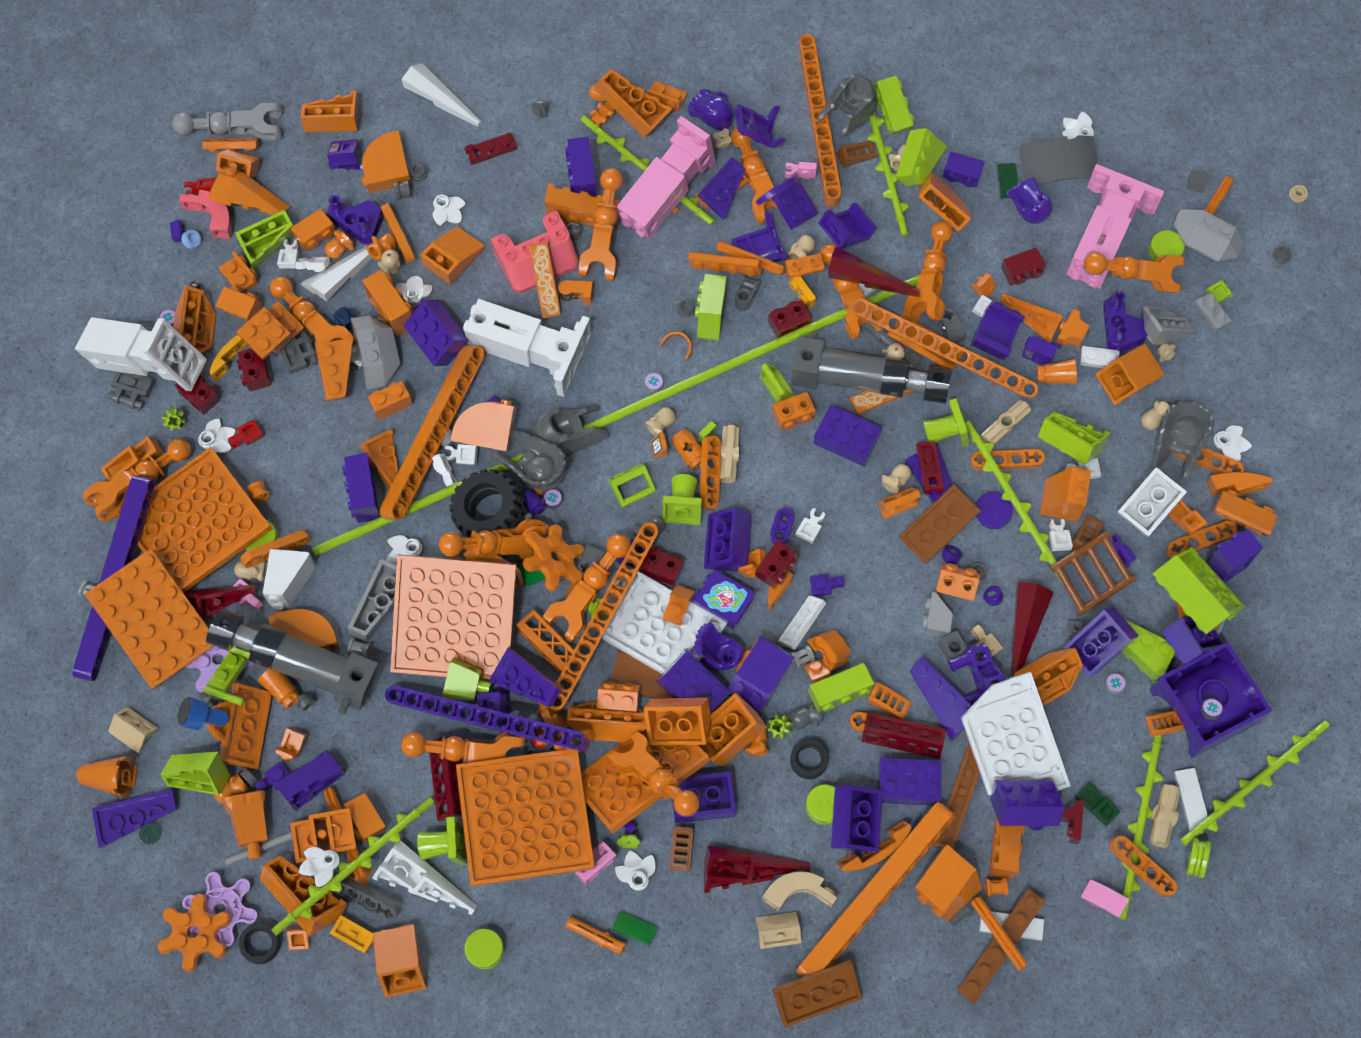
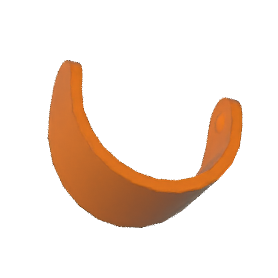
(672, 334)

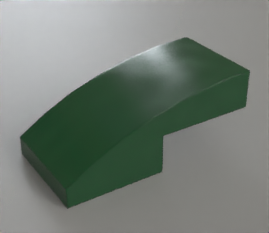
(1007, 178)
(1097, 804)

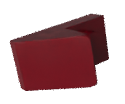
(1074, 816)

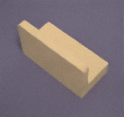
(131, 728)
(778, 930)

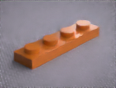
(725, 263)

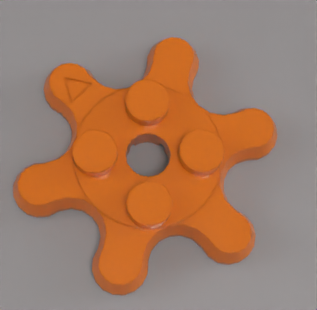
(544, 562)
(204, 942)

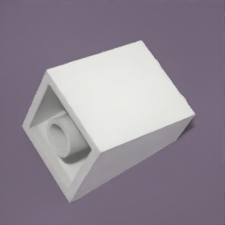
(286, 576)

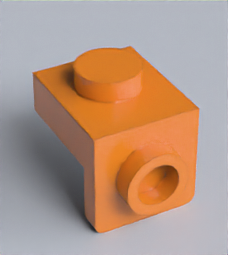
(754, 559)
(817, 671)
(291, 744)

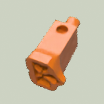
(248, 820)

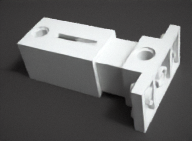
(527, 341)
(137, 351)

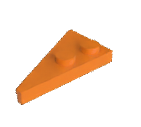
(1038, 319)
(382, 456)

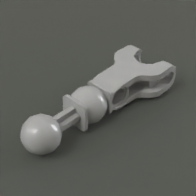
(236, 122)

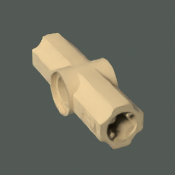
(1012, 416)
(729, 453)
(1164, 816)

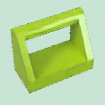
(775, 383)
(626, 476)

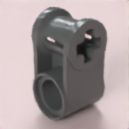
(747, 290)
(952, 328)
(590, 555)

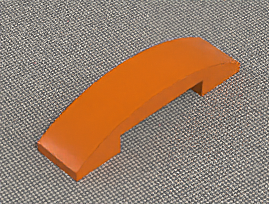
(1186, 519)
(897, 836)

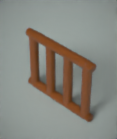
(1112, 587)

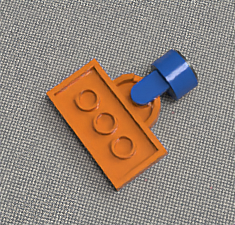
(236, 726)

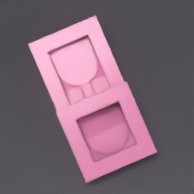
(1104, 898)

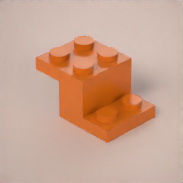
(270, 330)
(324, 830)

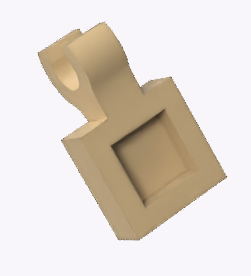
(991, 642)

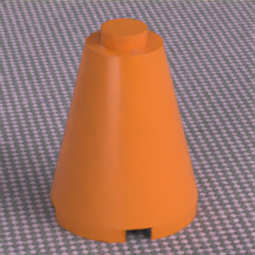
(110, 776)

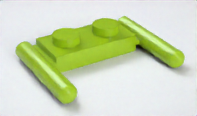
(226, 675)

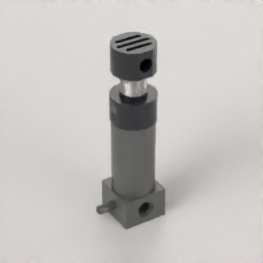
(864, 372)
(279, 651)

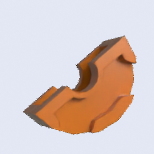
(832, 647)

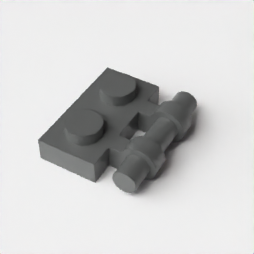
(294, 357)
(133, 384)

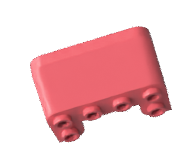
(517, 260)

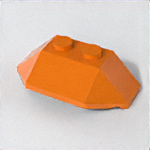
(195, 318)
(1054, 673)
(605, 723)

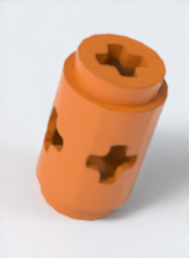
(684, 440)

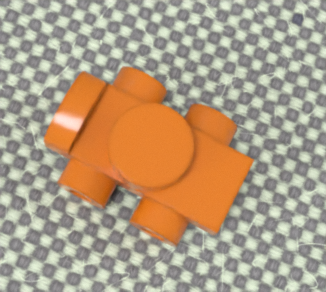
(601, 116)

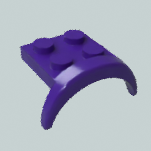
(757, 126)
(791, 202)
(762, 242)

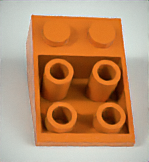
(451, 254)

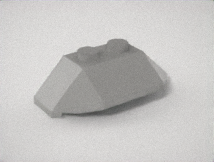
(1208, 235)
(1165, 325)
(375, 350)

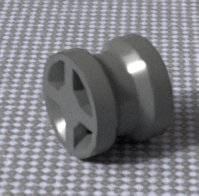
(402, 189)

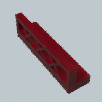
(904, 733)
(450, 780)

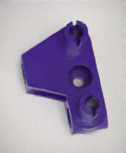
(359, 221)
(1121, 329)
(981, 668)

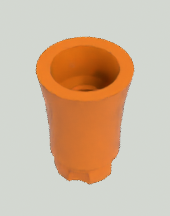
(1057, 373)
(279, 687)

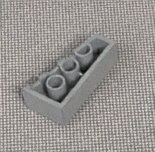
(375, 603)

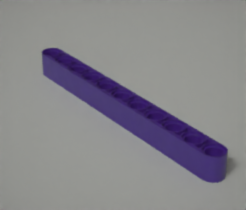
(119, 555)
(494, 722)

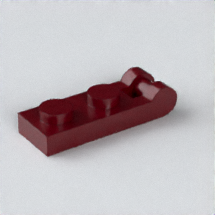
(491, 148)
(929, 467)

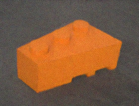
(331, 115)
(334, 367)
(1005, 851)

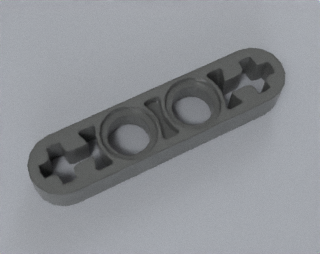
(363, 902)

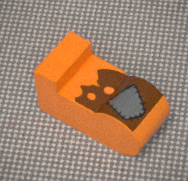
(576, 290)

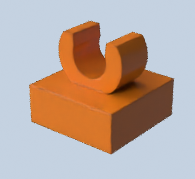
(985, 285)

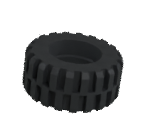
(478, 487)

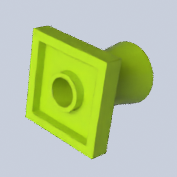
(947, 426)
(682, 506)
(447, 842)

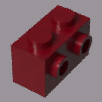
(1023, 266)
(789, 318)
(254, 370)
(201, 397)
(776, 564)
(662, 566)

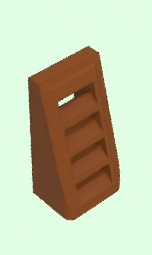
(847, 159)
(1078, 541)
(682, 831)

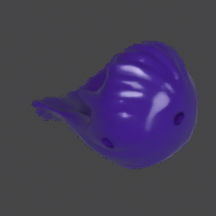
(711, 109)
(1030, 201)
(716, 649)

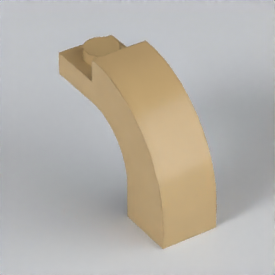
(797, 883)

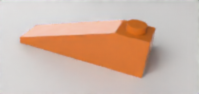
(240, 189)

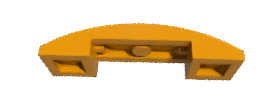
(231, 349)

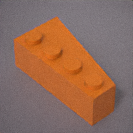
(632, 102)
(574, 206)
(292, 890)

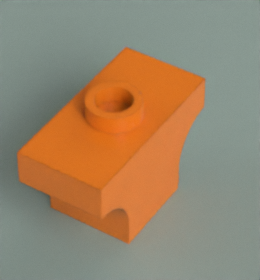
(1073, 330)

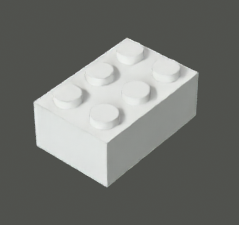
(1152, 502)

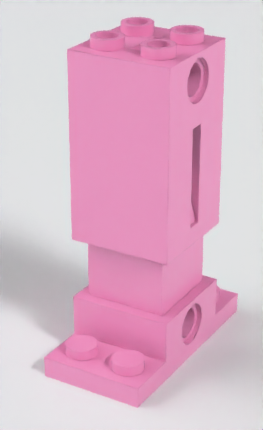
(666, 180)
(1111, 218)

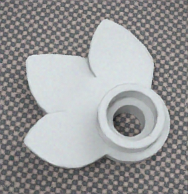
(1077, 127)
(448, 212)
(414, 290)
(218, 435)
(1234, 443)
(401, 546)
(316, 865)
(635, 868)

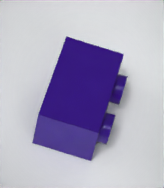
(963, 169)

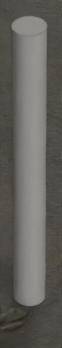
(263, 847)

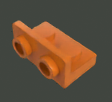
(668, 95)
(804, 265)
(238, 273)
(899, 502)

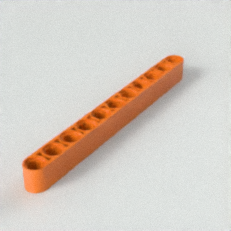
(813, 80)
(951, 355)
(431, 433)
(607, 608)
(877, 890)

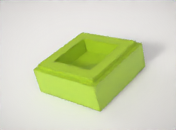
(1220, 291)
(708, 430)

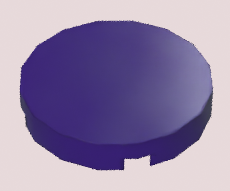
(994, 510)

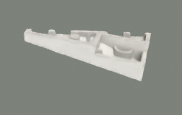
(425, 83)
(332, 278)
(407, 869)

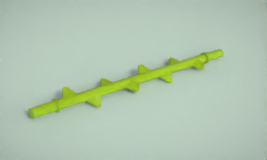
(642, 164)
(884, 166)
(1009, 495)
(1247, 786)
(1144, 812)
(346, 869)

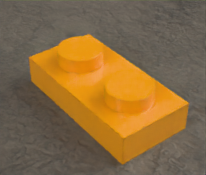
(805, 294)
(352, 934)

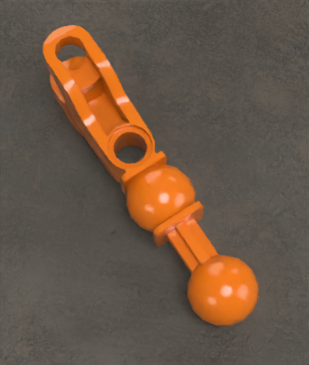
(756, 172)
(603, 228)
(1128, 267)
(931, 277)
(849, 293)
(307, 315)
(112, 493)
(497, 542)
(586, 590)
(456, 748)
(640, 762)

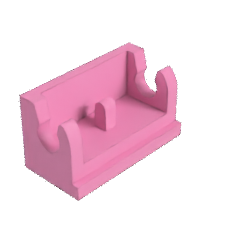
(602, 857)

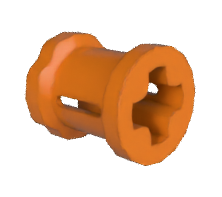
(995, 887)

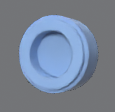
(191, 239)

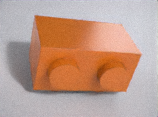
(242, 162)
(313, 230)
(237, 303)
(390, 400)
(793, 411)
(958, 581)
(618, 696)
(364, 818)

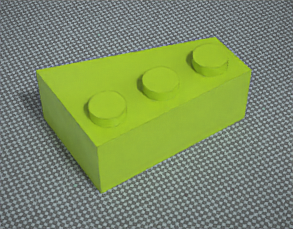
(893, 105)
(919, 157)
(264, 237)
(711, 306)
(1071, 438)
(1149, 653)
(841, 688)
(196, 772)

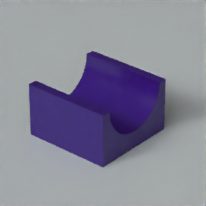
(1219, 677)

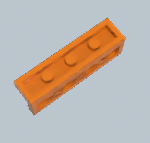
(927, 340)
(542, 647)

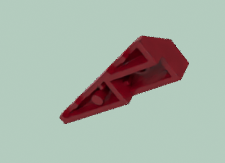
(853, 269)
(211, 600)
(1030, 608)
(733, 866)

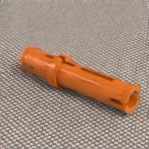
(595, 935)

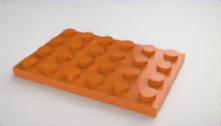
(151, 618)
(621, 798)

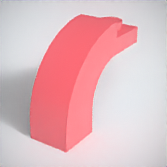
(221, 221)

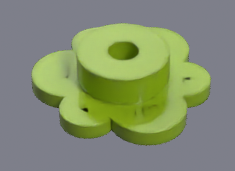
(628, 841)

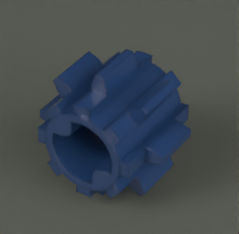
(343, 317)

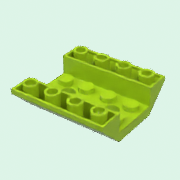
(1198, 590)

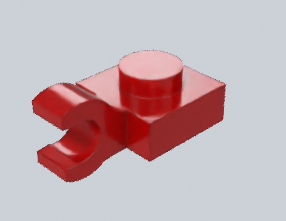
(201, 184)
(246, 433)

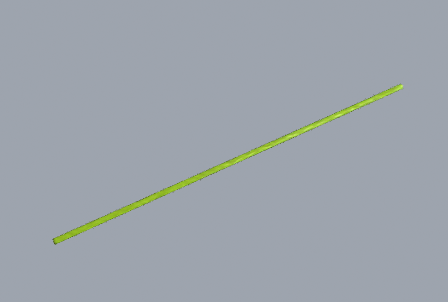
(621, 413)

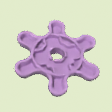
(207, 667)
(231, 898)

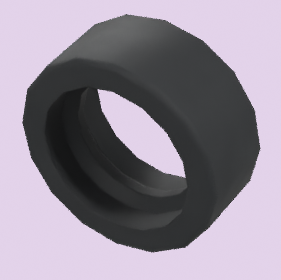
(809, 743)
(248, 932)

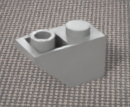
(939, 617)

